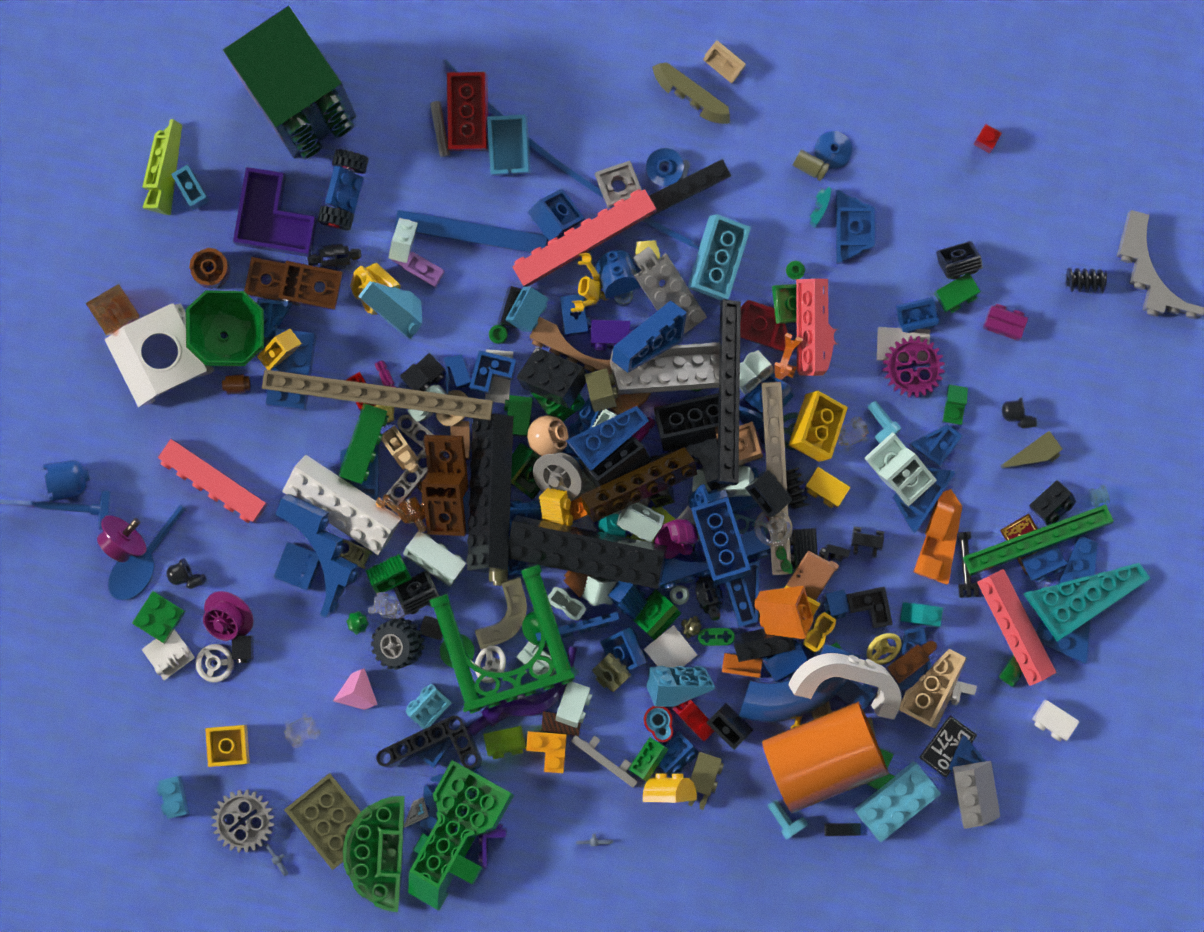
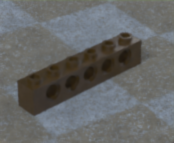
(639, 484)

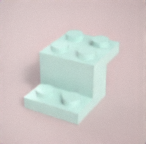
(900, 469)

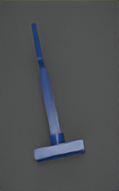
(95, 509)

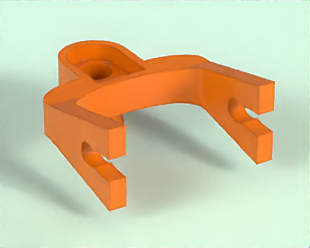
(783, 368)

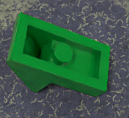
(955, 404)

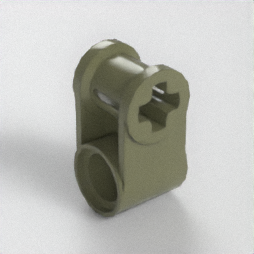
(355, 553)

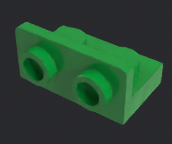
(648, 759)

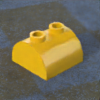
(669, 789)

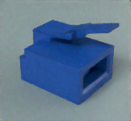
(458, 371)

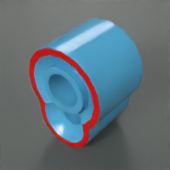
(659, 722)

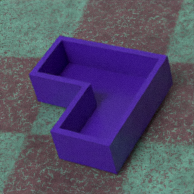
(263, 224)

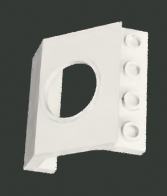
(143, 380)

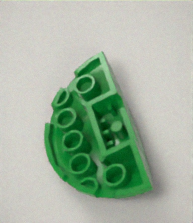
(376, 852)

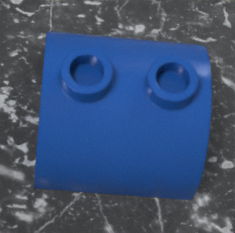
(617, 273)
(626, 648)

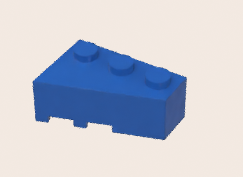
(743, 595)

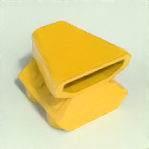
(373, 273)

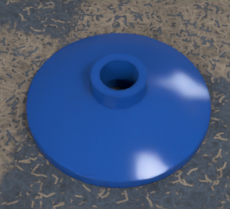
(834, 159)
(674, 163)

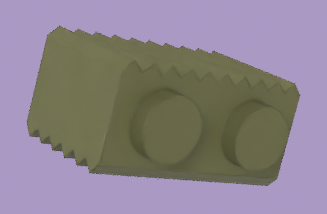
(601, 390)

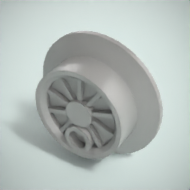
(558, 472)

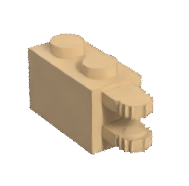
(400, 449)

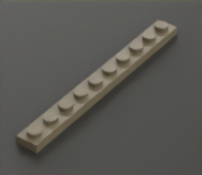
(775, 456)

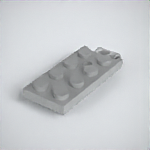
(674, 289)

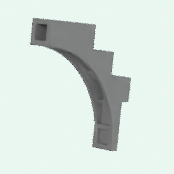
(1134, 248)

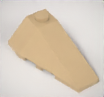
(932, 692)

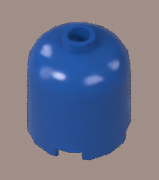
(65, 479)

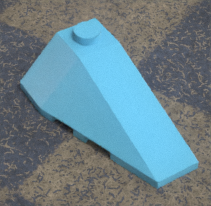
(395, 306)

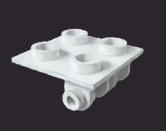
(168, 657)

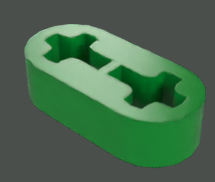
(716, 631)

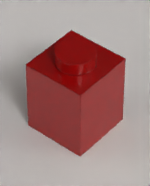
(987, 138)

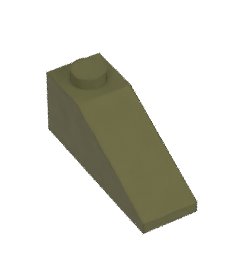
(1039, 451)

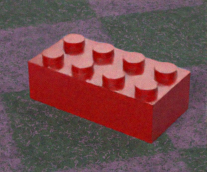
(467, 111)

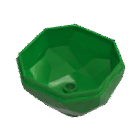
(225, 313)

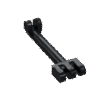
(968, 585)

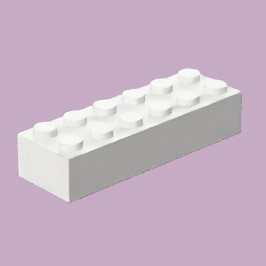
(347, 506)

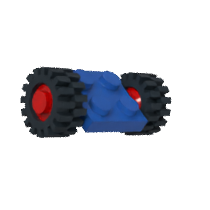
(343, 189)

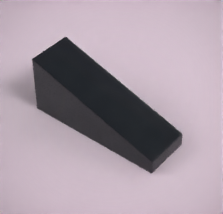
(842, 829)

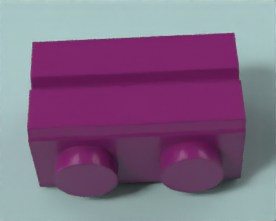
(1005, 322)

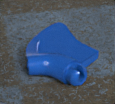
(747, 415)

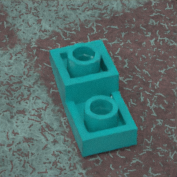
(822, 202)

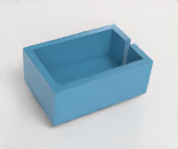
(508, 145)

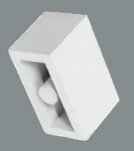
(1054, 720)

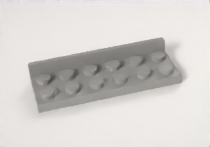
(673, 370)

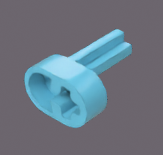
(884, 421)
(788, 827)

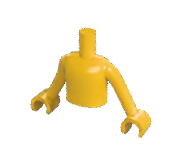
(588, 287)

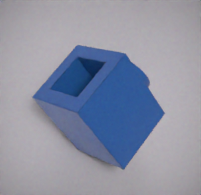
(836, 604)

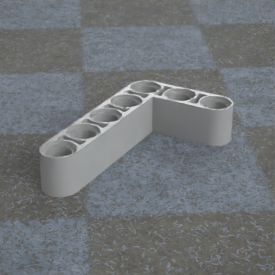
(420, 472)

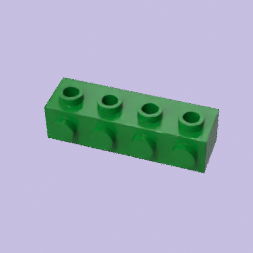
(362, 443)

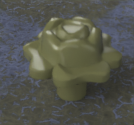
(691, 626)

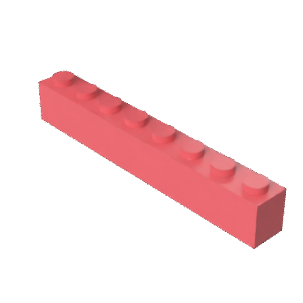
(585, 238)

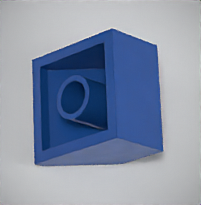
(555, 214)

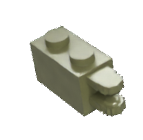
(704, 776)

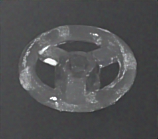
(774, 533)

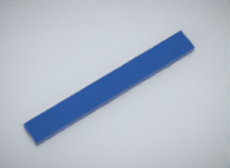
(474, 232)

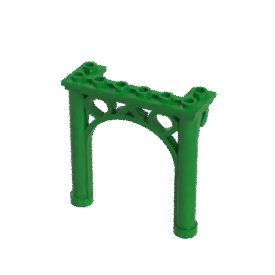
(549, 634)

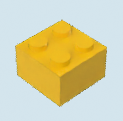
(227, 745)

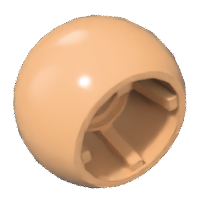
(547, 435)

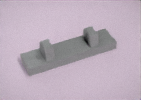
(620, 771)

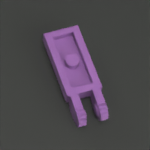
(422, 269)

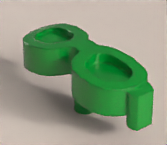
(785, 564)

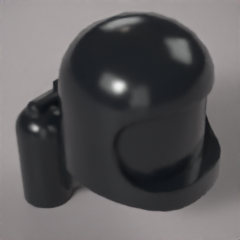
(1015, 411)
(181, 573)

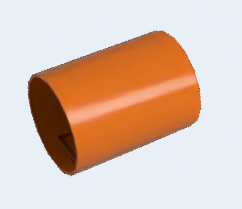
(824, 757)

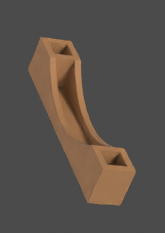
(549, 336)

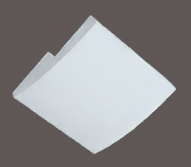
(670, 649)

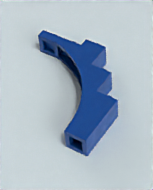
(312, 524)

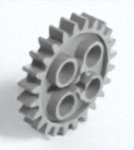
(253, 834)

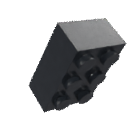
(552, 377)

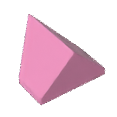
(357, 691)

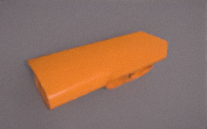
(940, 541)

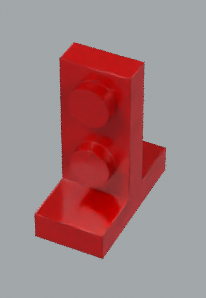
(694, 719)

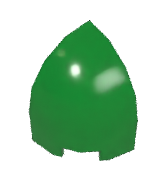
(1011, 672)

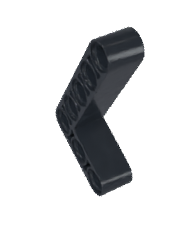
(431, 742)

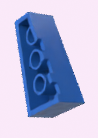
(651, 338)

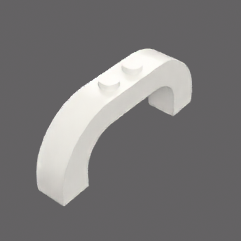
(850, 667)

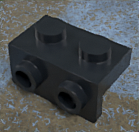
(1053, 503)

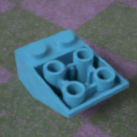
(677, 684)

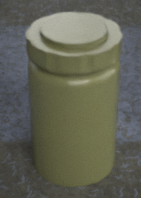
(811, 165)

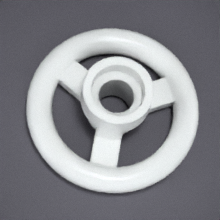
(206, 651)
(491, 664)

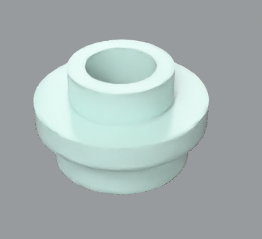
(684, 590)

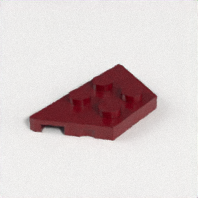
(760, 326)

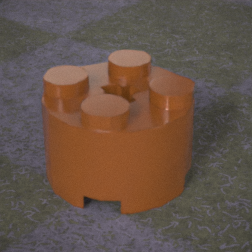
(205, 258)

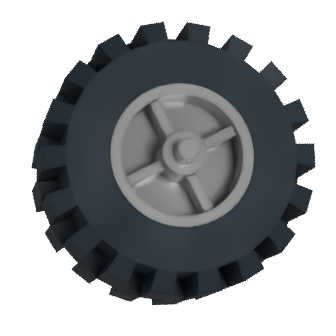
(397, 643)

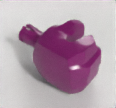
(678, 537)

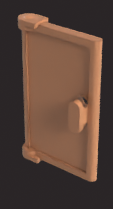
(813, 573)

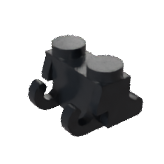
(867, 540)

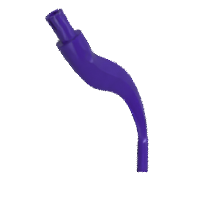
(522, 706)

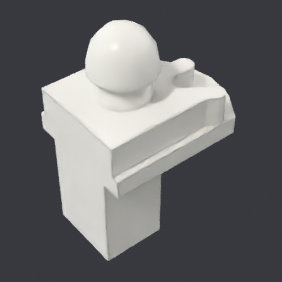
(964, 688)

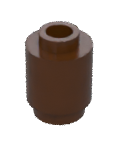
(236, 384)

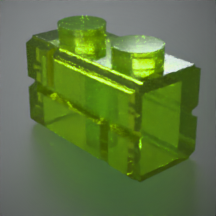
(505, 741)

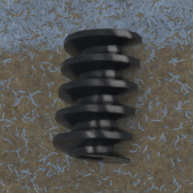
(1085, 279)
(794, 489)

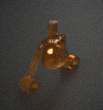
(408, 510)

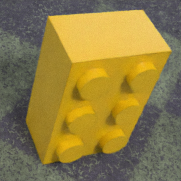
(818, 426)

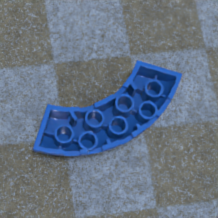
(777, 702)

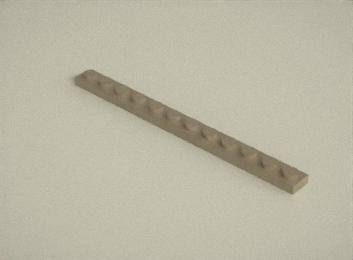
(377, 394)

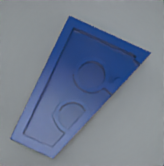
(911, 638)

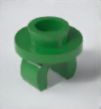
(795, 270)

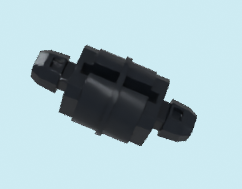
(334, 263)
(705, 596)

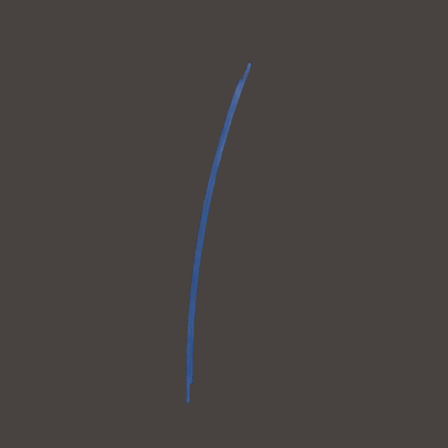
(563, 167)

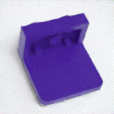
(483, 840)

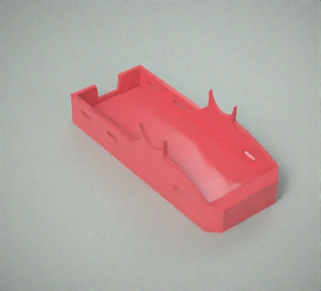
(812, 325)

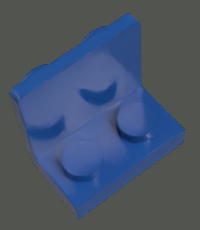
(297, 566)

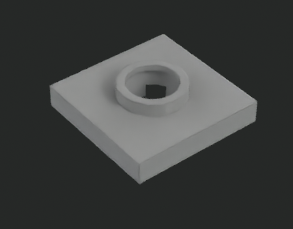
(622, 172)

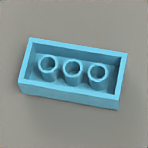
(718, 257)
(897, 801)

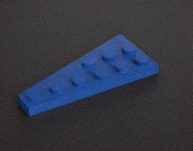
(1080, 564)

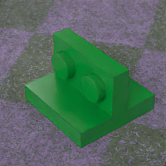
(657, 615)

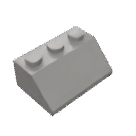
(976, 794)

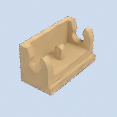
(724, 62)

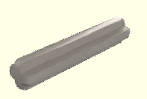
(440, 128)

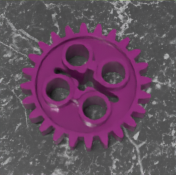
(911, 350)

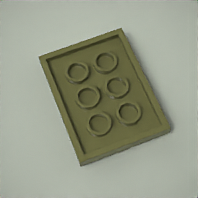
(324, 818)

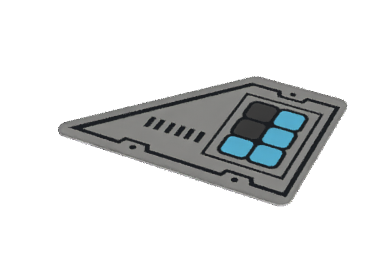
(417, 812)

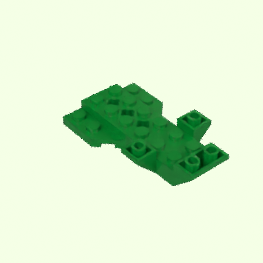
(444, 851)

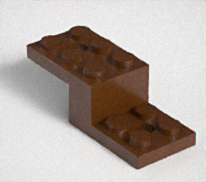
(293, 283)
(445, 485)

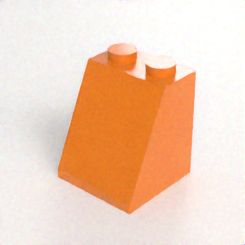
(785, 612)

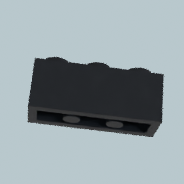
(758, 644)

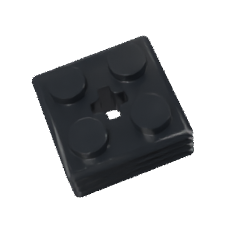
(959, 260)
(416, 593)

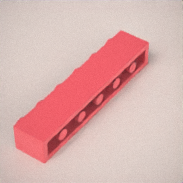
(216, 483)
(1016, 627)

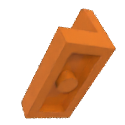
(746, 668)

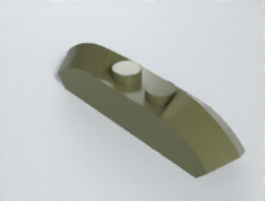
(699, 98)

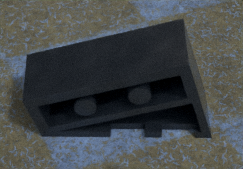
(623, 460)

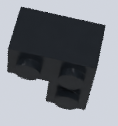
(423, 374)
(875, 602)

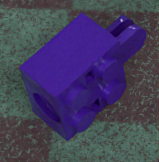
(608, 333)

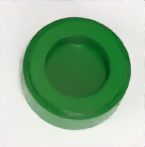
(498, 334)

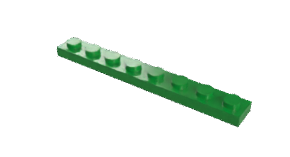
(1038, 540)

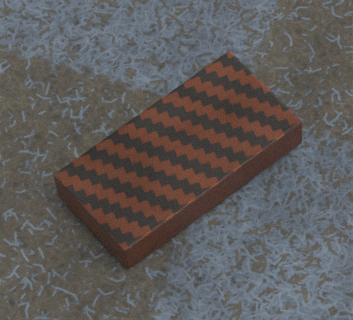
(550, 725)

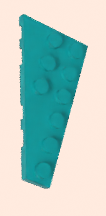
(1079, 600)

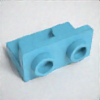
(427, 706)

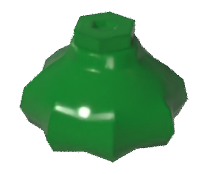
(357, 622)

